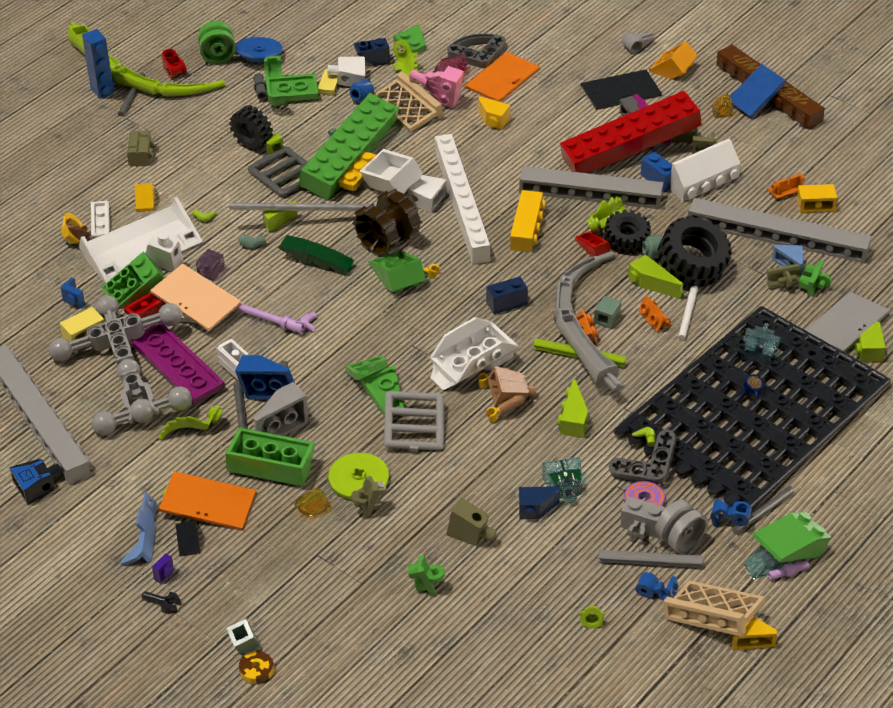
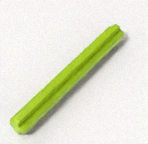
(567, 350)

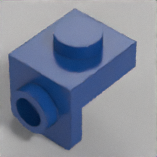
(71, 294)

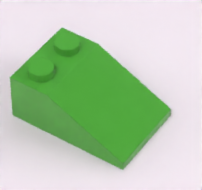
(398, 270)
(793, 537)

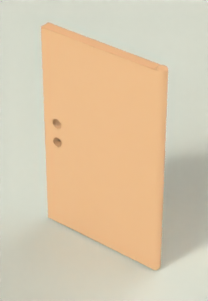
(198, 296)

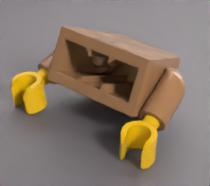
(507, 390)

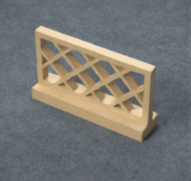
(417, 96)
(712, 616)

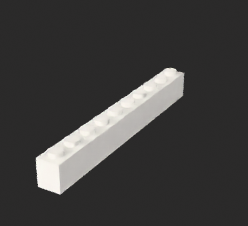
(462, 199)

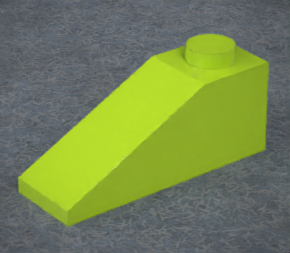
(653, 277)

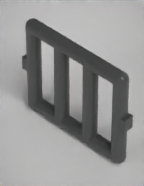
(274, 185)

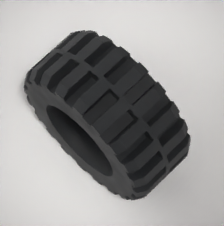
(702, 236)

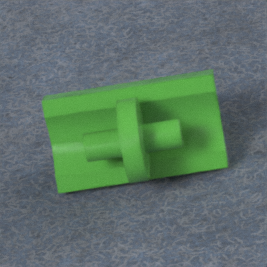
(814, 277)
(426, 575)

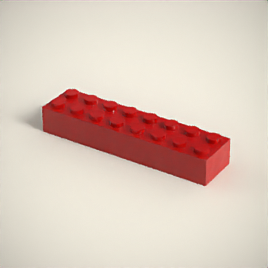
(631, 133)

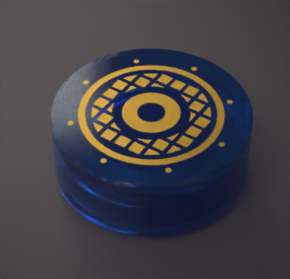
(753, 384)

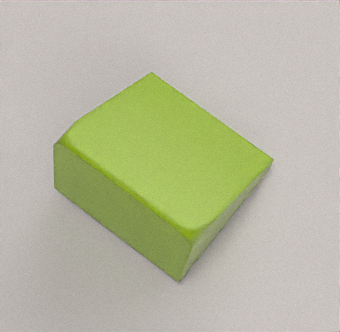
(274, 143)

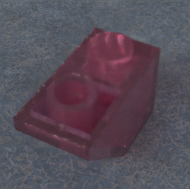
(457, 61)

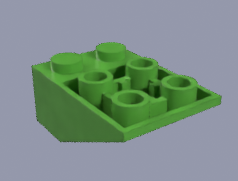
(134, 280)

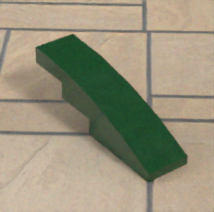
(316, 253)

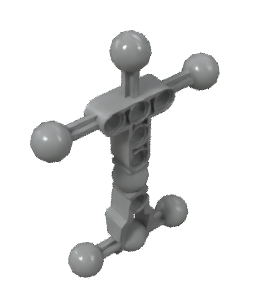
(116, 334)

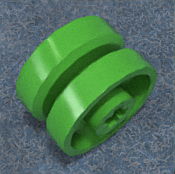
(216, 42)

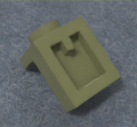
(702, 143)

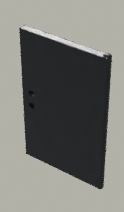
(609, 90)

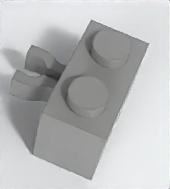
(640, 517)

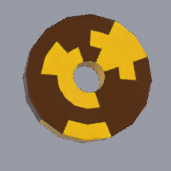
(256, 675)

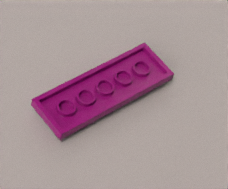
(177, 362)

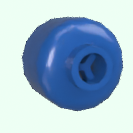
(360, 90)

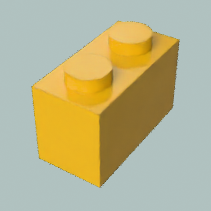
(817, 198)

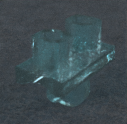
(763, 337)

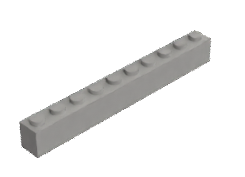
(783, 230)
(41, 418)

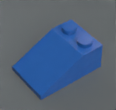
(261, 376)

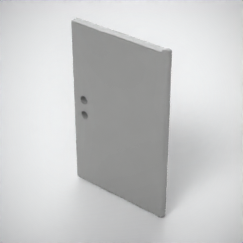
(847, 321)

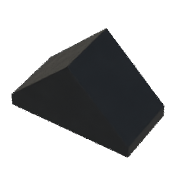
(187, 538)

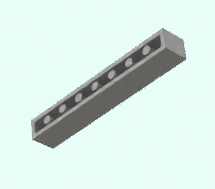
(591, 187)

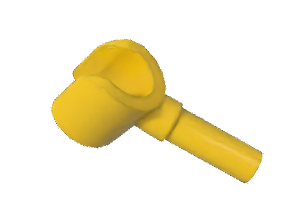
(432, 270)

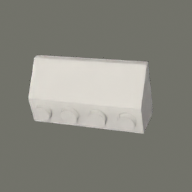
(704, 170)

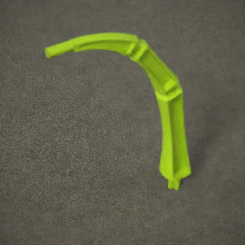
(127, 77)

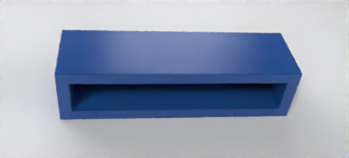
(98, 63)

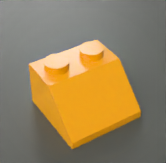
(674, 61)

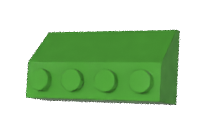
(270, 456)

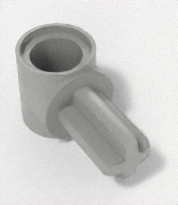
(635, 42)

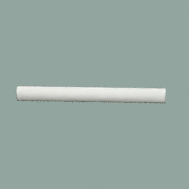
(688, 312)

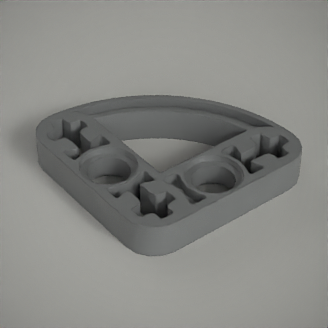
(477, 57)

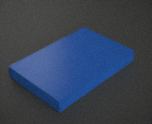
(757, 91)

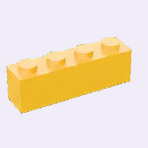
(527, 221)

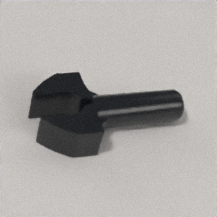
(165, 602)

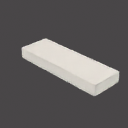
(100, 218)

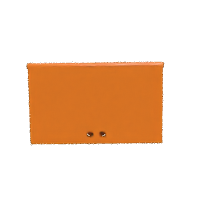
(502, 77)
(212, 500)

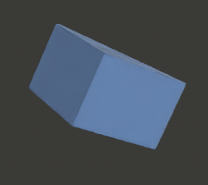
(788, 255)

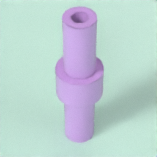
(788, 570)

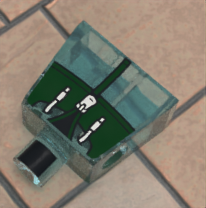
(565, 474)

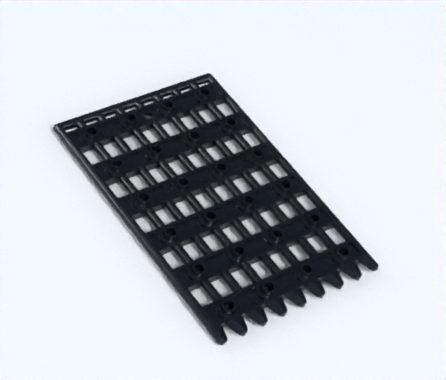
(745, 417)

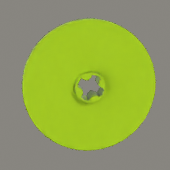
(349, 472)

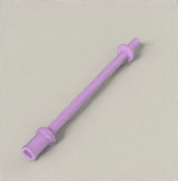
(286, 322)

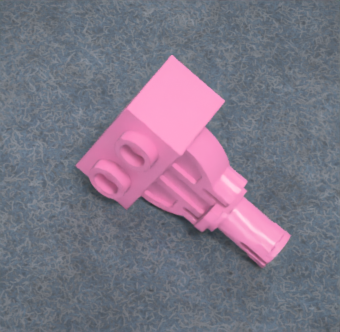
(442, 85)

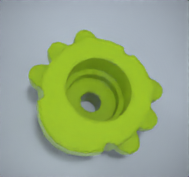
(592, 617)

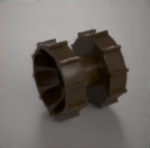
(387, 222)

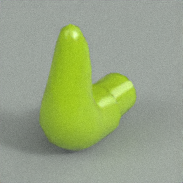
(202, 216)
(649, 433)

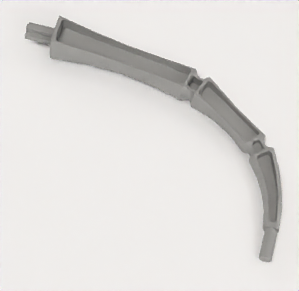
(600, 368)

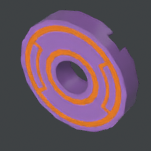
(646, 489)

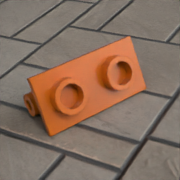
(784, 187)
(653, 314)
(585, 321)

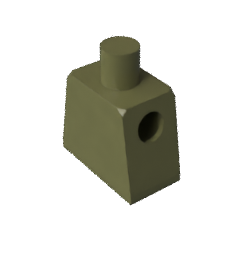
(469, 523)

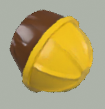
(72, 229)

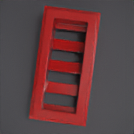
(595, 246)

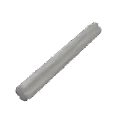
(655, 559)

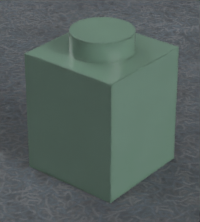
(607, 312)
(243, 636)

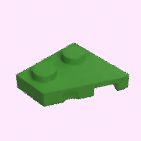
(413, 37)
(366, 367)

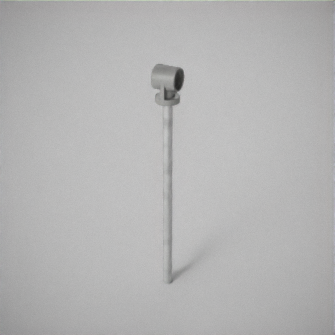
(296, 206)

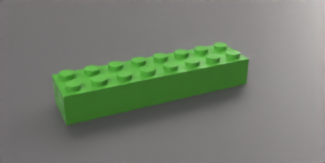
(354, 137)

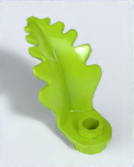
(405, 58)
(598, 219)
(192, 422)

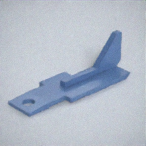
(147, 528)

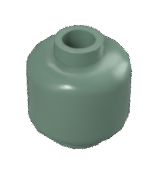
(650, 246)

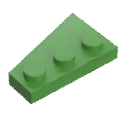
(379, 383)

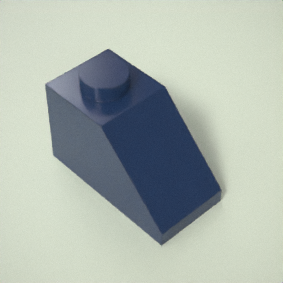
(537, 501)

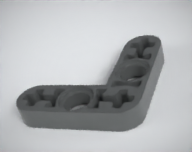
(649, 468)

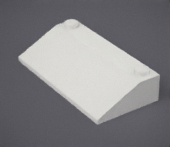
(119, 247)

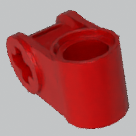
(172, 63)

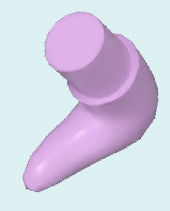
(307, 318)

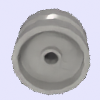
(681, 526)

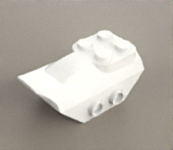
(468, 350)

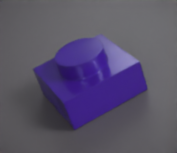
(163, 568)

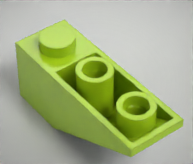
(575, 413)

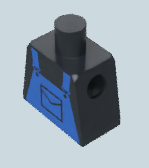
(34, 479)

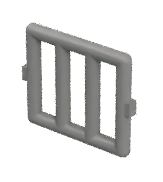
(414, 445)

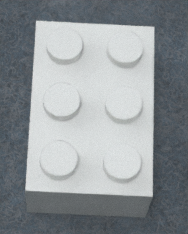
(391, 171)

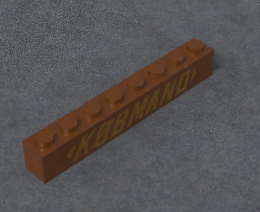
(787, 99)

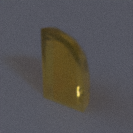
(722, 106)
(313, 503)

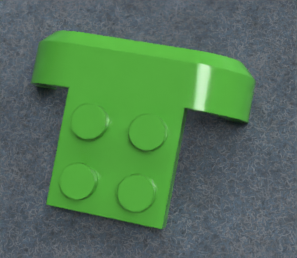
(287, 88)

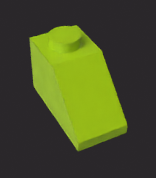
(871, 344)

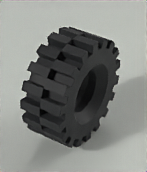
(251, 127)
(630, 223)

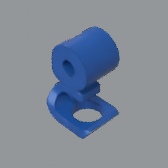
(739, 512)
(649, 585)

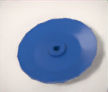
(258, 48)

